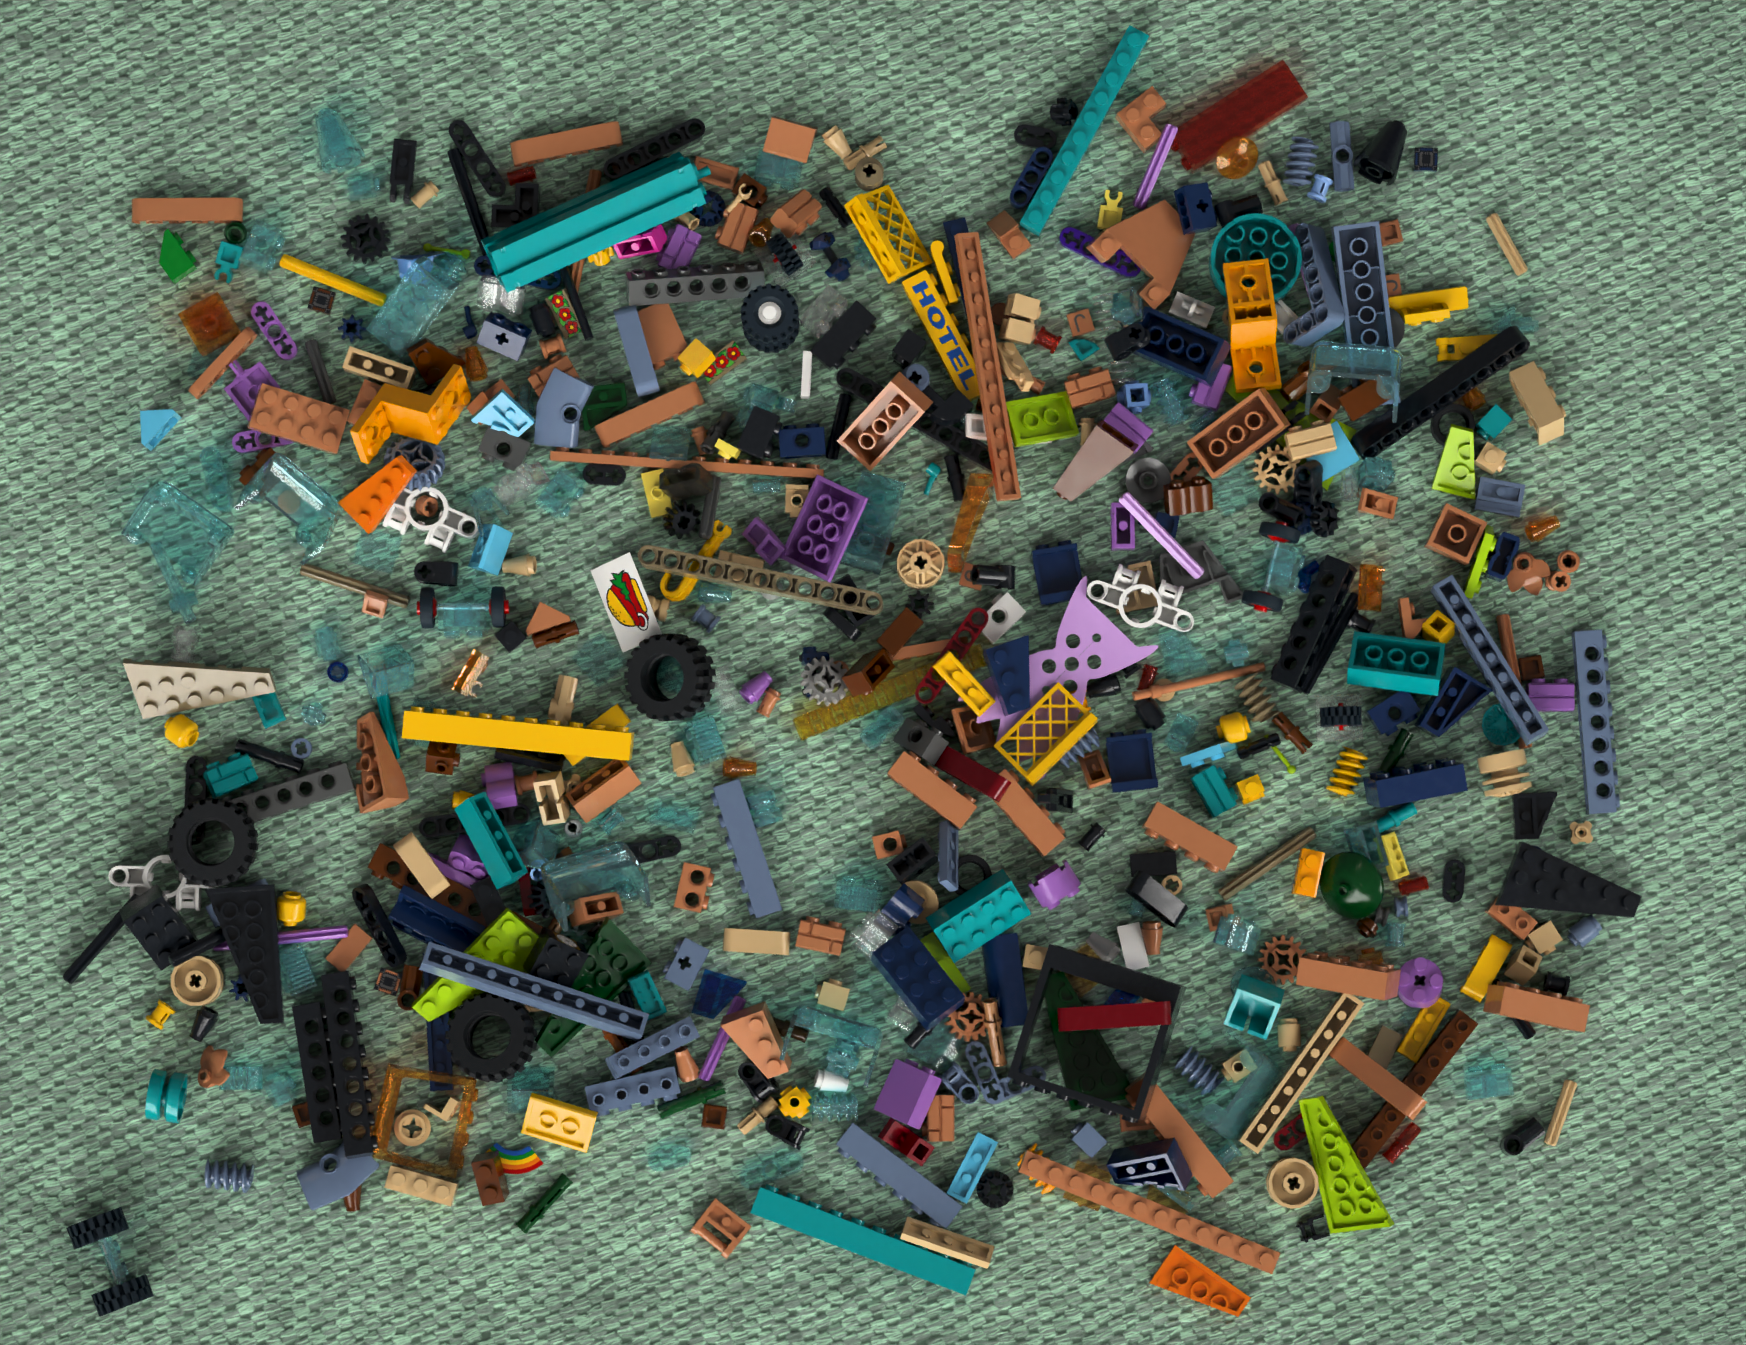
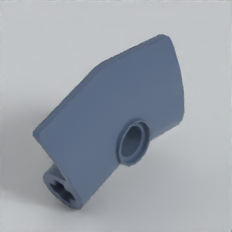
(559, 393)
(327, 1186)

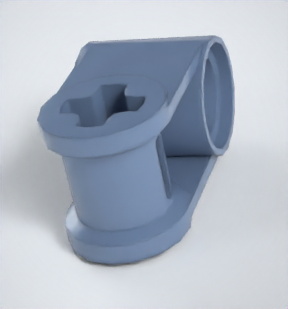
(958, 1083)

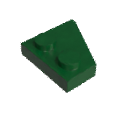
(603, 403)

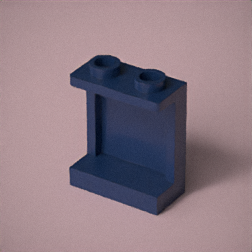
(1056, 572)
(1131, 761)

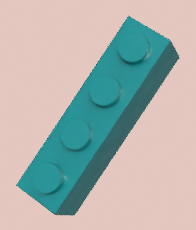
(491, 840)

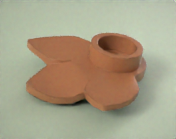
(1530, 576)
(212, 1068)

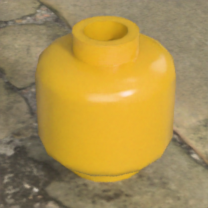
(1233, 727)
(181, 731)
(291, 908)

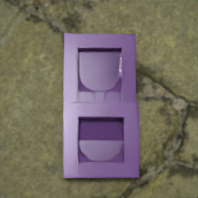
(764, 540)

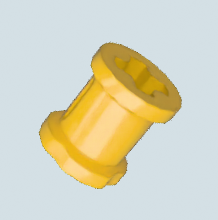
(160, 1014)

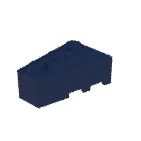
(1010, 674)

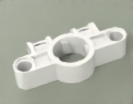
(449, 523)
(1116, 597)
(140, 879)

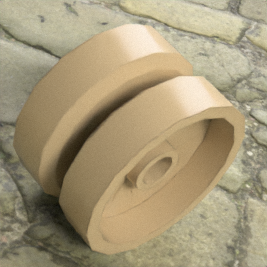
(184, 984)
(1305, 1186)

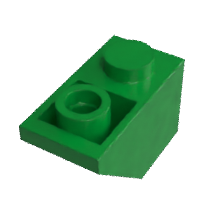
(174, 259)

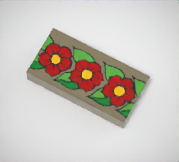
(564, 313)
(726, 360)

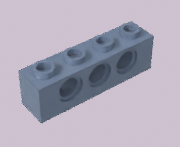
(652, 1047)

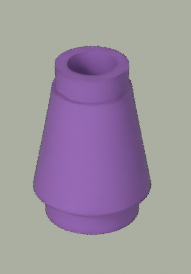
(754, 688)

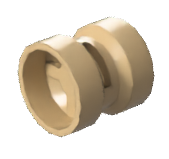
(659, 607)

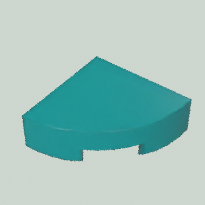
(1083, 348)

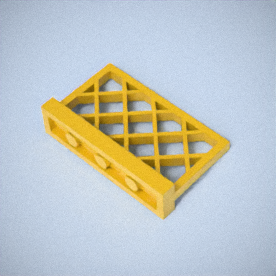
(878, 238)
(1060, 747)

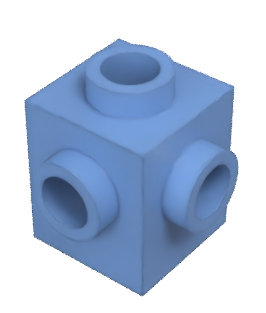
(1139, 392)

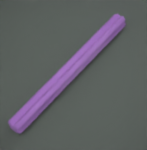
(304, 935)

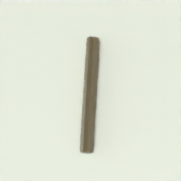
(352, 584)
(1267, 863)

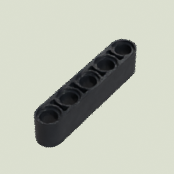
(660, 141)
(442, 820)

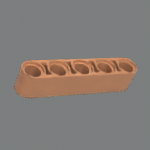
(560, 144)
(187, 209)
(649, 413)
(1377, 1078)

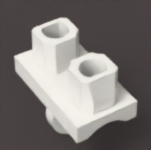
(1191, 310)

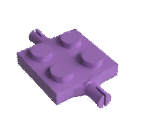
(246, 385)

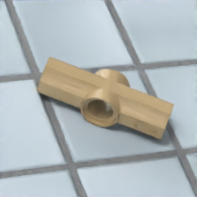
(562, 703)

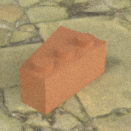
(758, 1038)

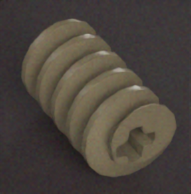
(862, 168)
(1256, 699)

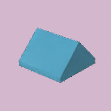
(156, 425)
(490, 549)

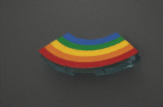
(517, 1161)

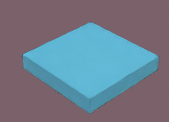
(1337, 460)

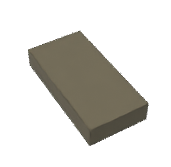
(1384, 1046)

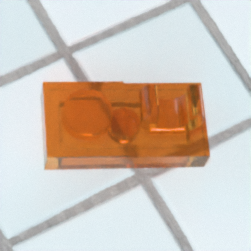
(1370, 587)
(473, 668)

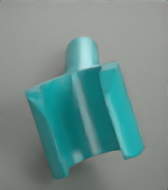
(933, 470)

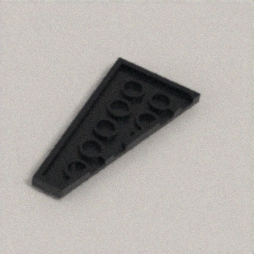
(1553, 884)

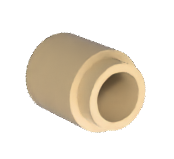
(1289, 1034)

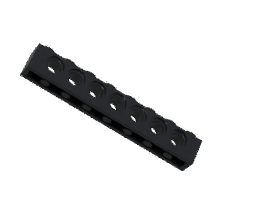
(331, 985)

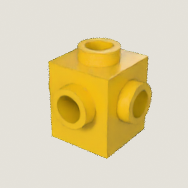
(803, 1097)

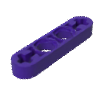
(1087, 238)

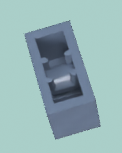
(686, 977)
(1087, 1138)

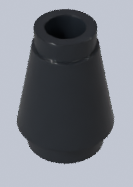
(1104, 686)
(203, 1023)

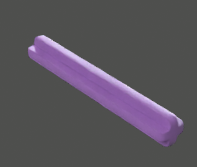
(1155, 166)
(719, 1043)

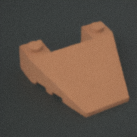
(1153, 243)

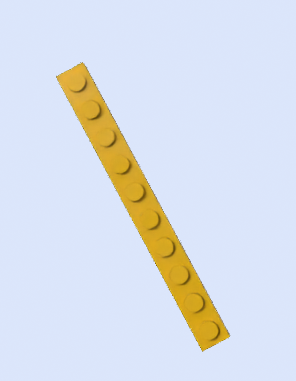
(517, 734)

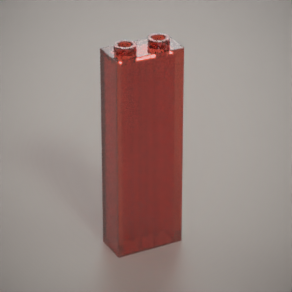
(1238, 114)

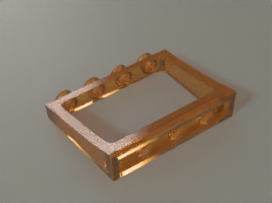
(975, 500)
(387, 1108)

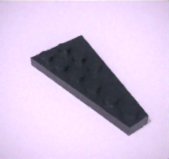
(252, 936)

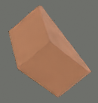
(545, 618)
(1094, 769)

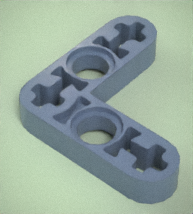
(1002, 1084)

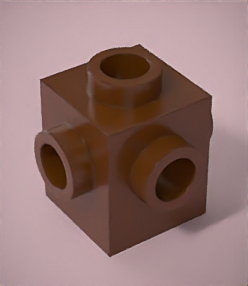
(442, 758)

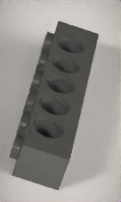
(684, 291)
(342, 784)

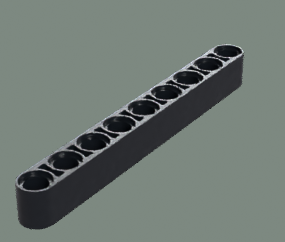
(1441, 392)
(931, 433)

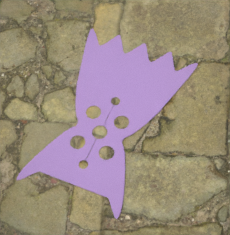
(1113, 649)

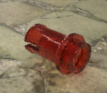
(522, 175)
(1147, 677)
(1413, 885)

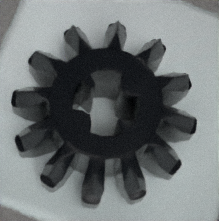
(673, 518)
(539, 900)

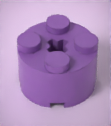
(1054, 885)
(1421, 970)

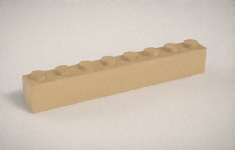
(1300, 1072)

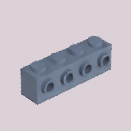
(633, 1089)

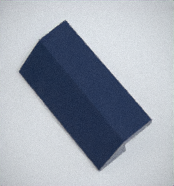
(432, 921)

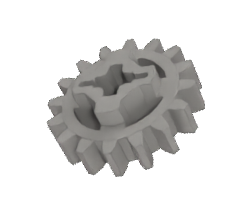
(824, 681)

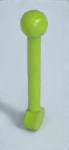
(465, 253)
(1290, 768)

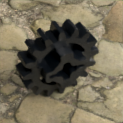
(371, 226)

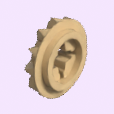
(405, 1119)

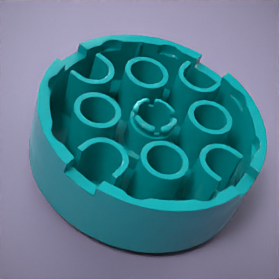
(1259, 237)

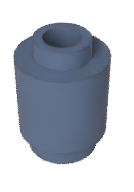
(1584, 931)

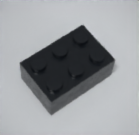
(157, 925)

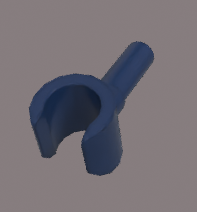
(470, 330)

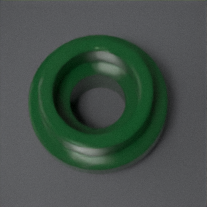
(232, 238)

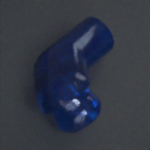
(1305, 576)

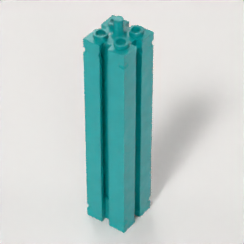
(595, 220)

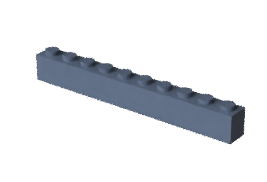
(533, 991)

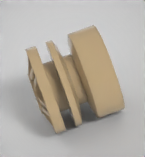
(913, 575)
(1504, 773)

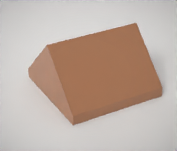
(789, 139)
(972, 735)

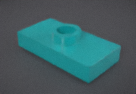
(269, 709)
(647, 994)

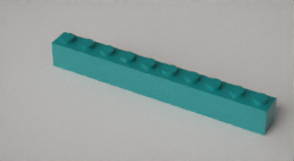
(1084, 130)
(862, 1240)

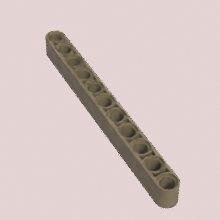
(751, 573)

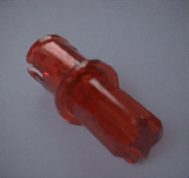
(1402, 1142)

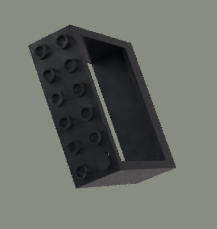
(1114, 977)

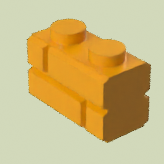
(1308, 872)

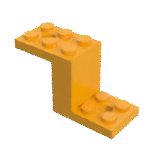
(1252, 325)
(410, 414)

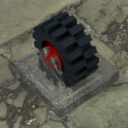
(784, 258)
(1338, 717)

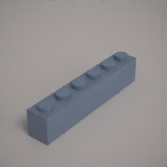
(747, 849)
(899, 1175)

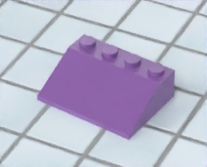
(824, 528)

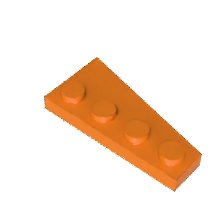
(377, 494)
(1192, 1279)

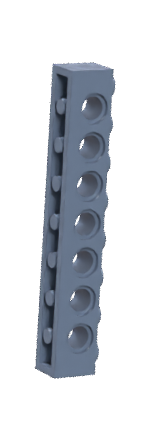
(1489, 660)
(1582, 665)

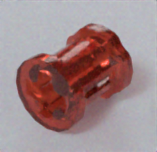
(1047, 340)

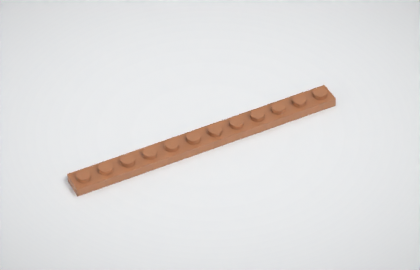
(987, 366)
(720, 465)
(1149, 1212)

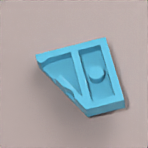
(504, 415)
(1214, 752)

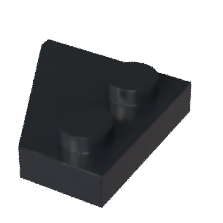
(1530, 813)

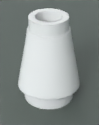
(830, 1081)

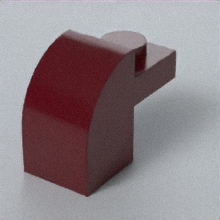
(906, 1141)

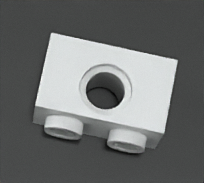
(1012, 613)

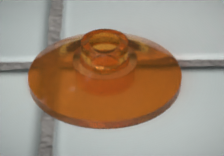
(1231, 152)

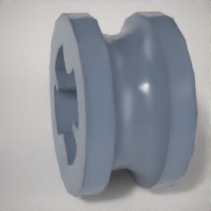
(294, 750)
(1400, 906)

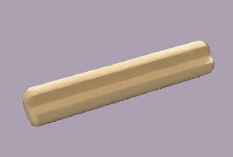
(1506, 244)
(1560, 1112)

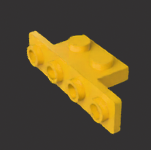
(1429, 305)

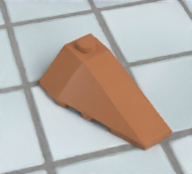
(381, 776)

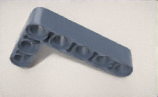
(1322, 288)

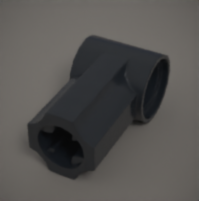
(1230, 209)
(1282, 509)
(998, 576)
(1523, 1137)

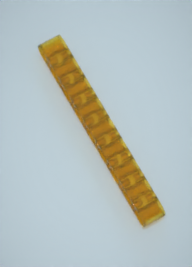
(883, 696)

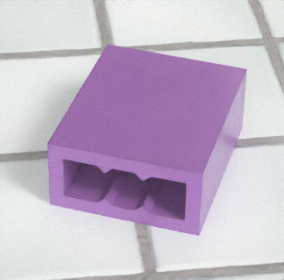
(908, 1093)

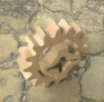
(1262, 475)

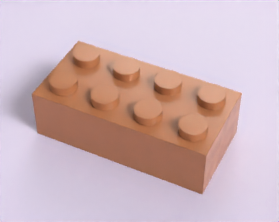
(298, 418)
(884, 421)
(1238, 433)
(931, 790)
(1028, 817)
(1189, 837)
(1348, 976)
(1536, 1006)

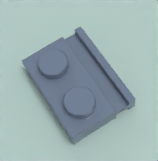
(1499, 497)

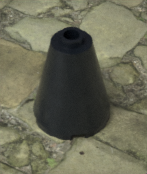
(1383, 154)

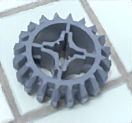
(415, 452)

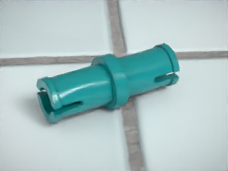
(1394, 817)

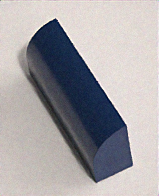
(1005, 978)

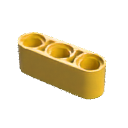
(1486, 968)

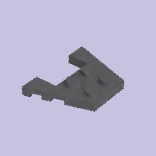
(1213, 572)

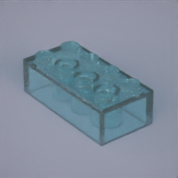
(412, 306)
(874, 529)

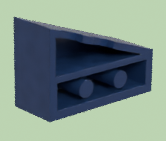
(1456, 697)
(1150, 1163)

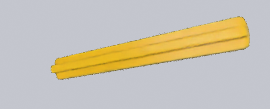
(332, 280)

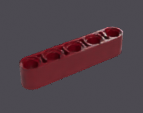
(953, 644)
(972, 774)
(1114, 1016)

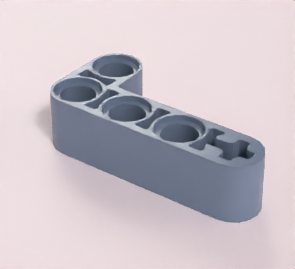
(636, 350)

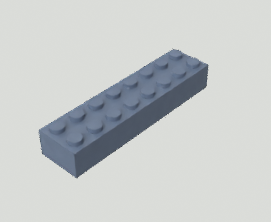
(1362, 286)

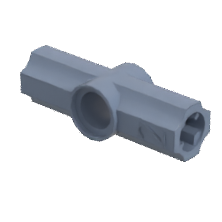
(1341, 142)

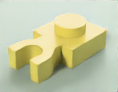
(1110, 213)
(727, 450)

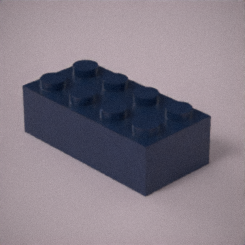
(1182, 347)
(1415, 783)
(917, 978)

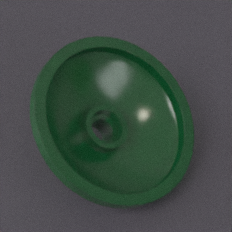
(1359, 878)

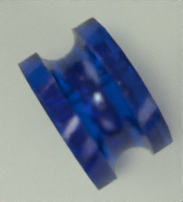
(334, 678)

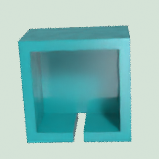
(1256, 1000)

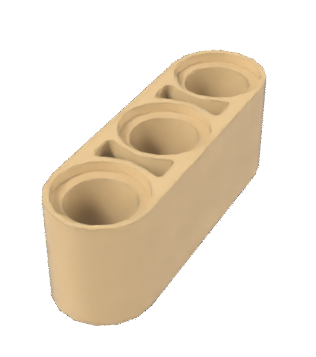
(421, 865)
(756, 941)

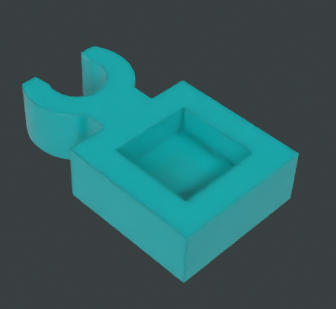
(228, 257)

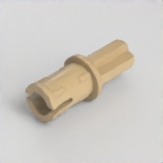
(865, 151)
(1272, 182)
(757, 1115)

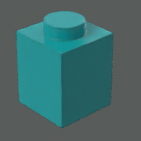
(1492, 423)

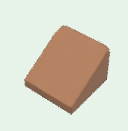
(1215, 913)

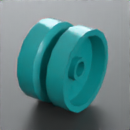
(166, 1096)

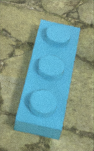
(972, 1167)

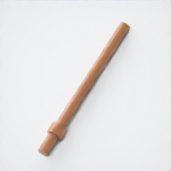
(1156, 690)

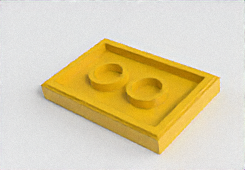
(559, 1122)

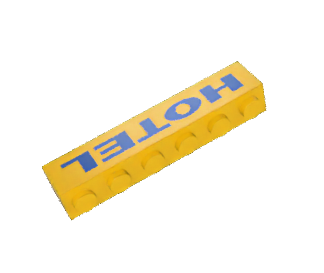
(942, 331)

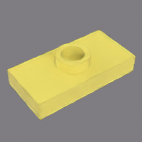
(656, 498)
(1397, 866)

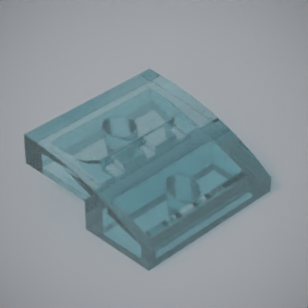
(939, 1048)

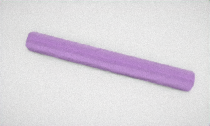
(1161, 535)

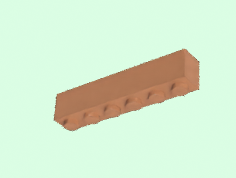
(1171, 1124)

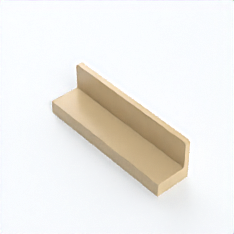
(947, 1242)

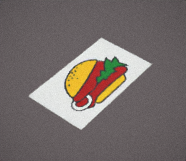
(626, 601)

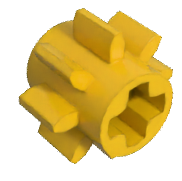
(602, 257)

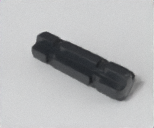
(835, 207)
(1258, 746)

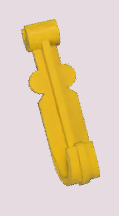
(708, 550)

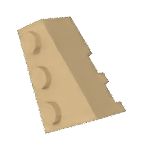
(1538, 402)

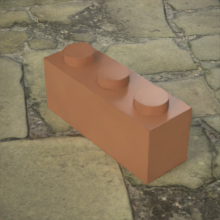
(603, 789)

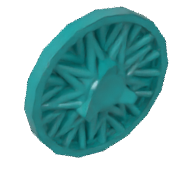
(1498, 726)

